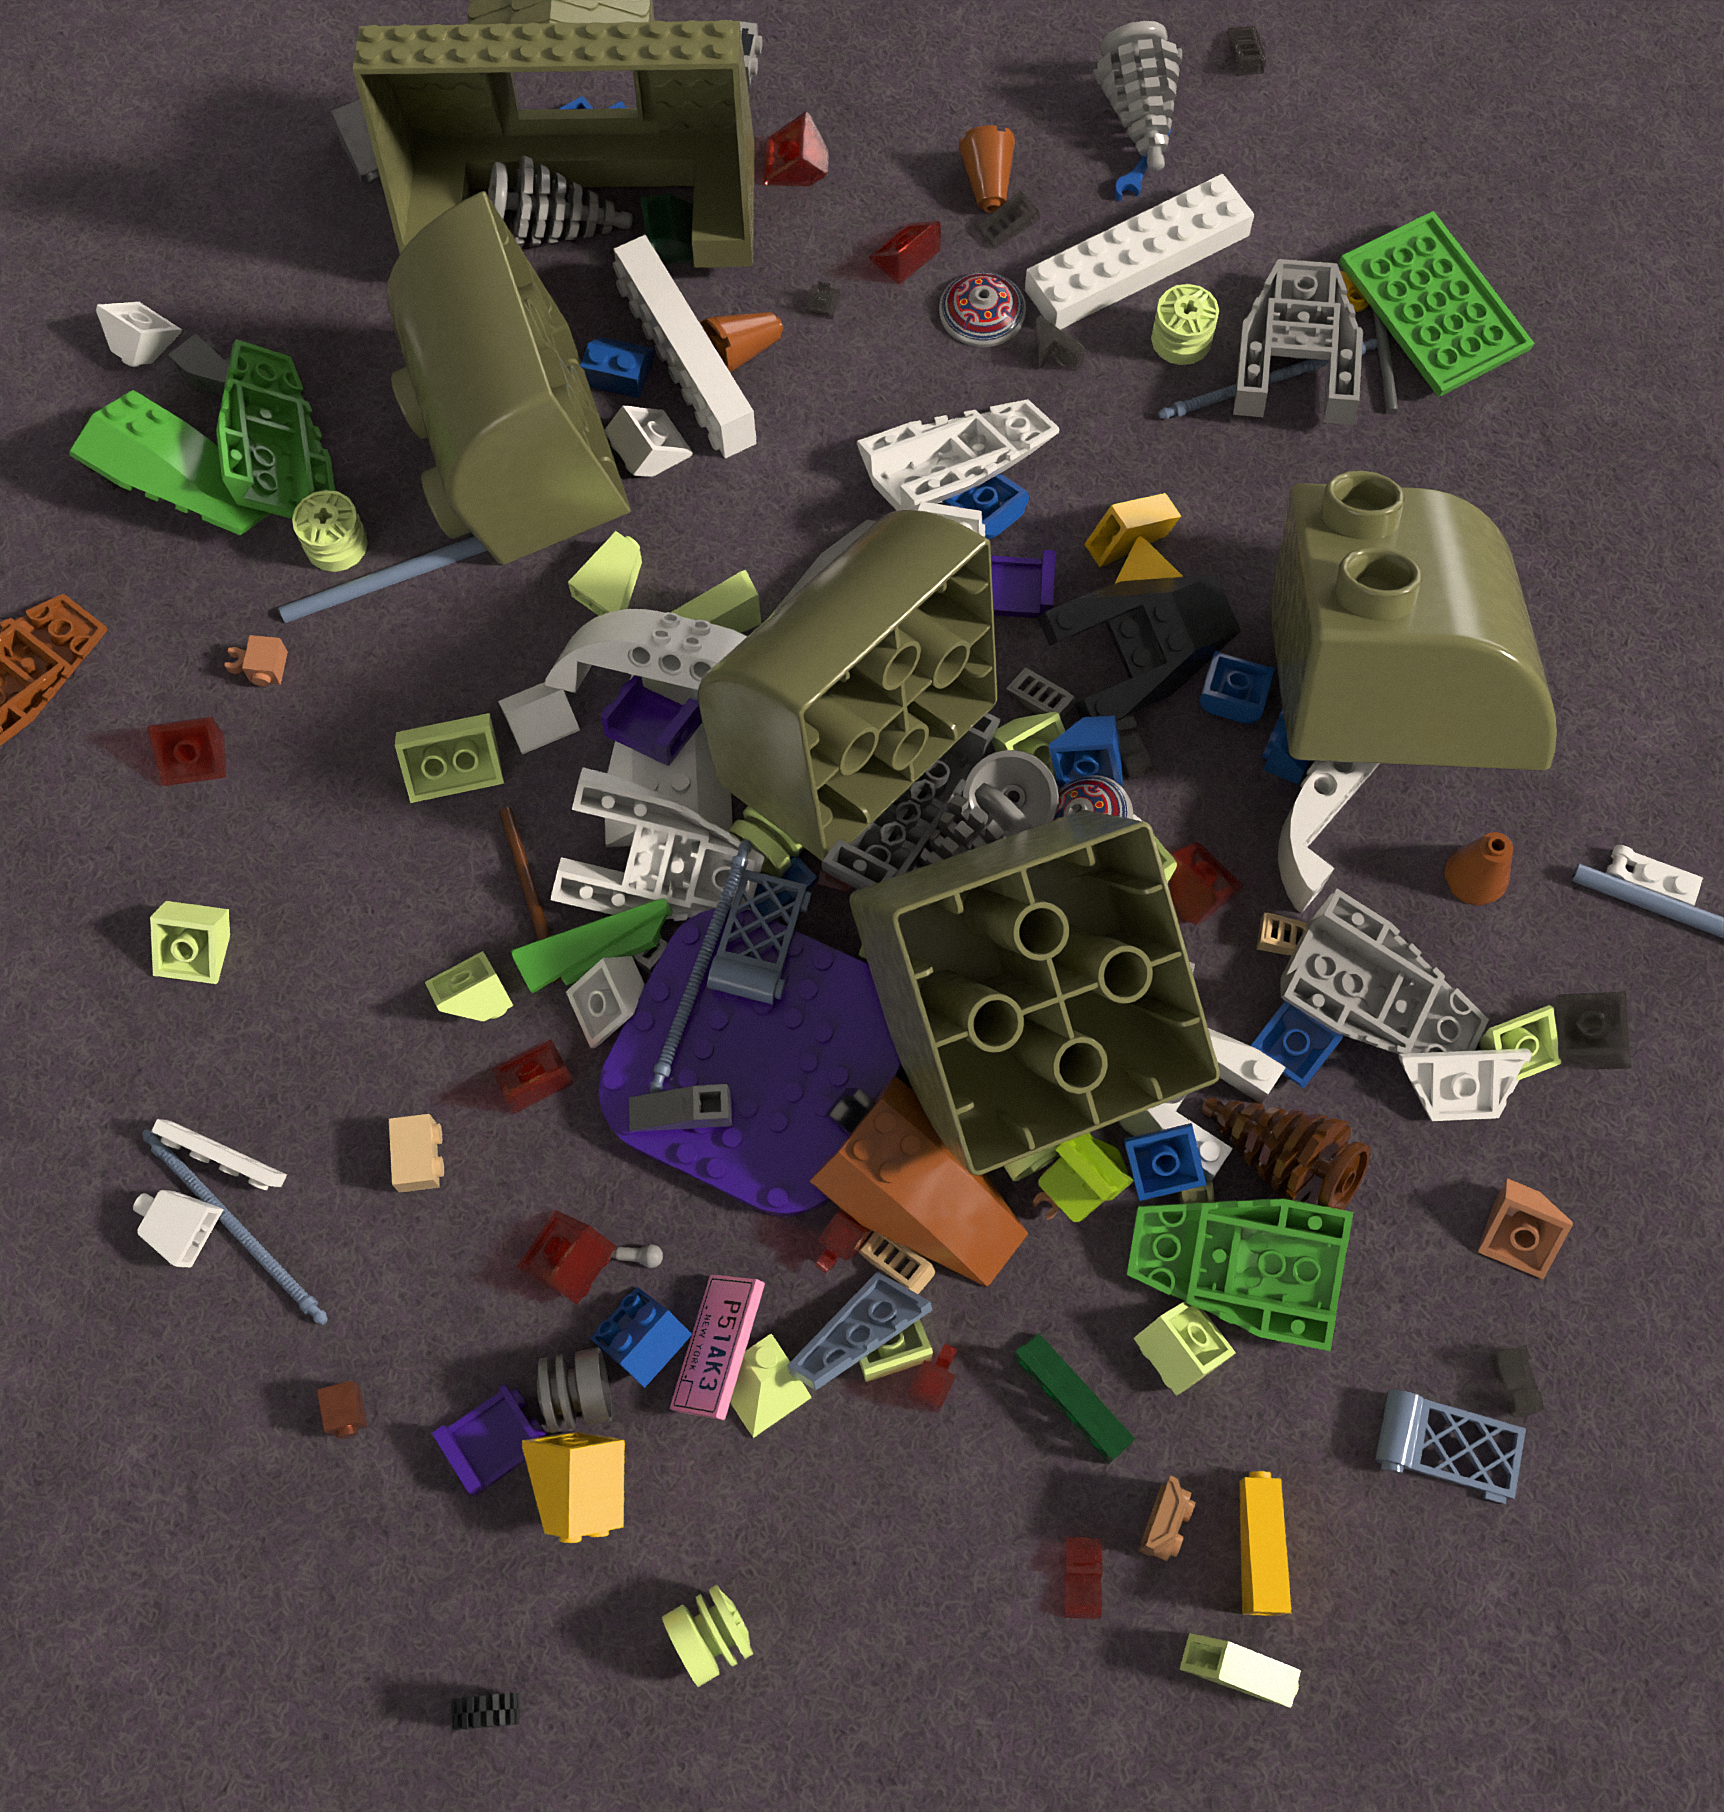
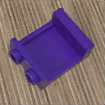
(1023, 585)
(650, 721)
(489, 1440)

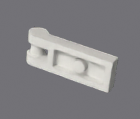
(1654, 875)

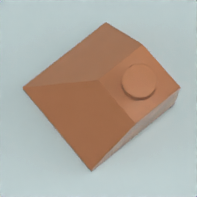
(1524, 1229)

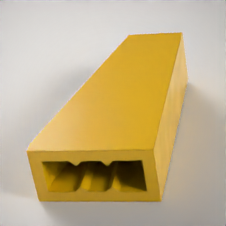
(1263, 1546)

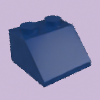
(617, 366)

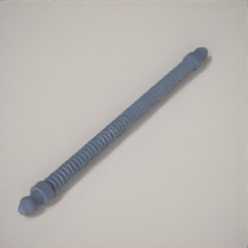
(1180, 408)
(662, 1068)
(307, 1303)

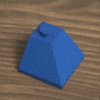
(1088, 750)
(1165, 1161)

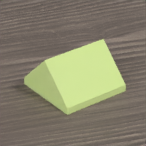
(1532, 1032)
(899, 1353)

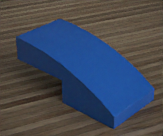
(796, 872)

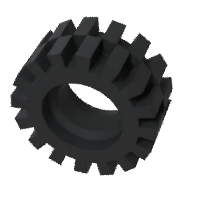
(485, 1711)

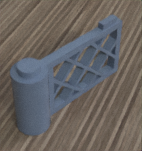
(752, 976)
(1404, 1435)

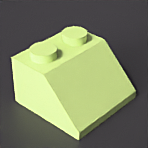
(189, 941)
(1183, 1346)

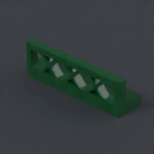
(1073, 1398)

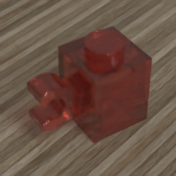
(843, 1240)
(934, 1381)

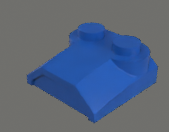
(999, 501)
(1236, 688)
(1297, 1043)

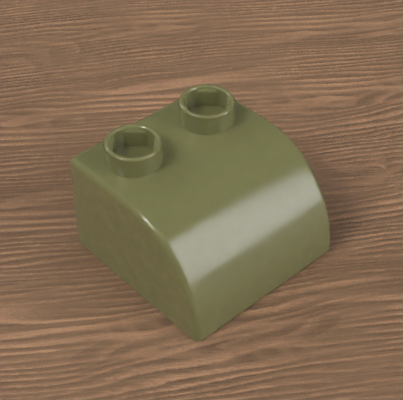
(496, 390)
(1404, 632)
(857, 680)
(1037, 986)

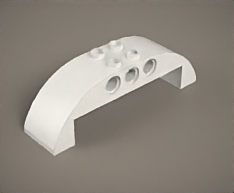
(644, 645)
(1320, 799)

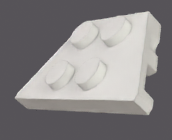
(1464, 1082)

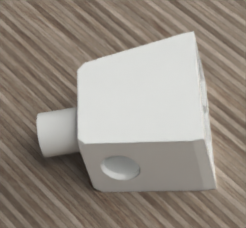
(176, 1225)

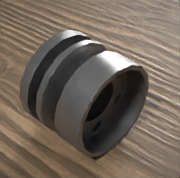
(574, 1390)

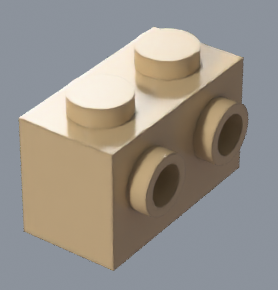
(415, 1153)

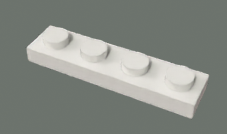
(206, 1149)

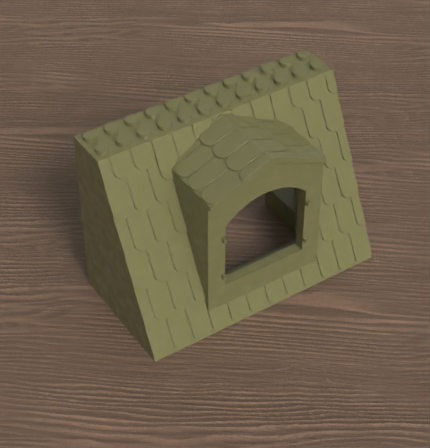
(449, 109)

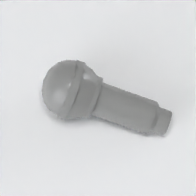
(649, 1256)

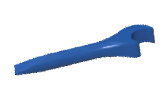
(1132, 180)

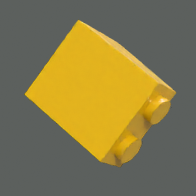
(577, 1483)

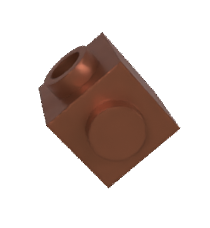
(342, 1409)

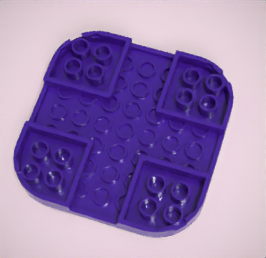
(777, 1058)

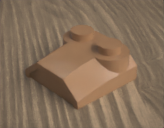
(1165, 1520)

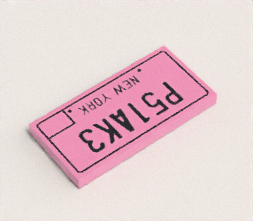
(717, 1346)

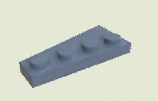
(860, 1327)

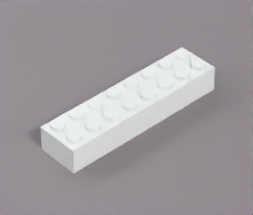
(1138, 252)
(685, 347)

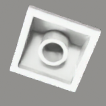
(539, 716)

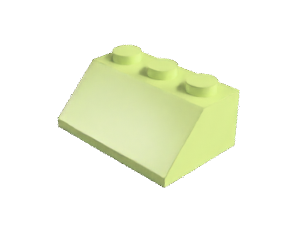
(449, 758)

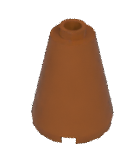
(988, 164)
(742, 335)
(1480, 869)

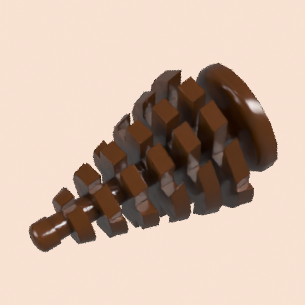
(1295, 1152)

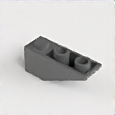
(201, 365)
(682, 1108)

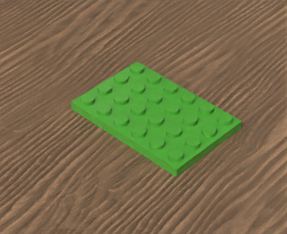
(1436, 303)

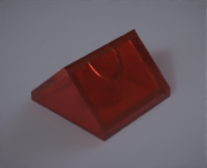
(908, 250)
(188, 750)
(532, 1076)

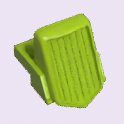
(1085, 1176)

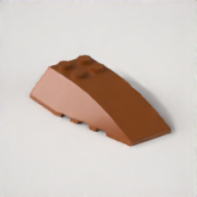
(40, 656)
(911, 1189)

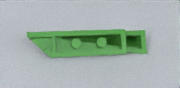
(581, 948)

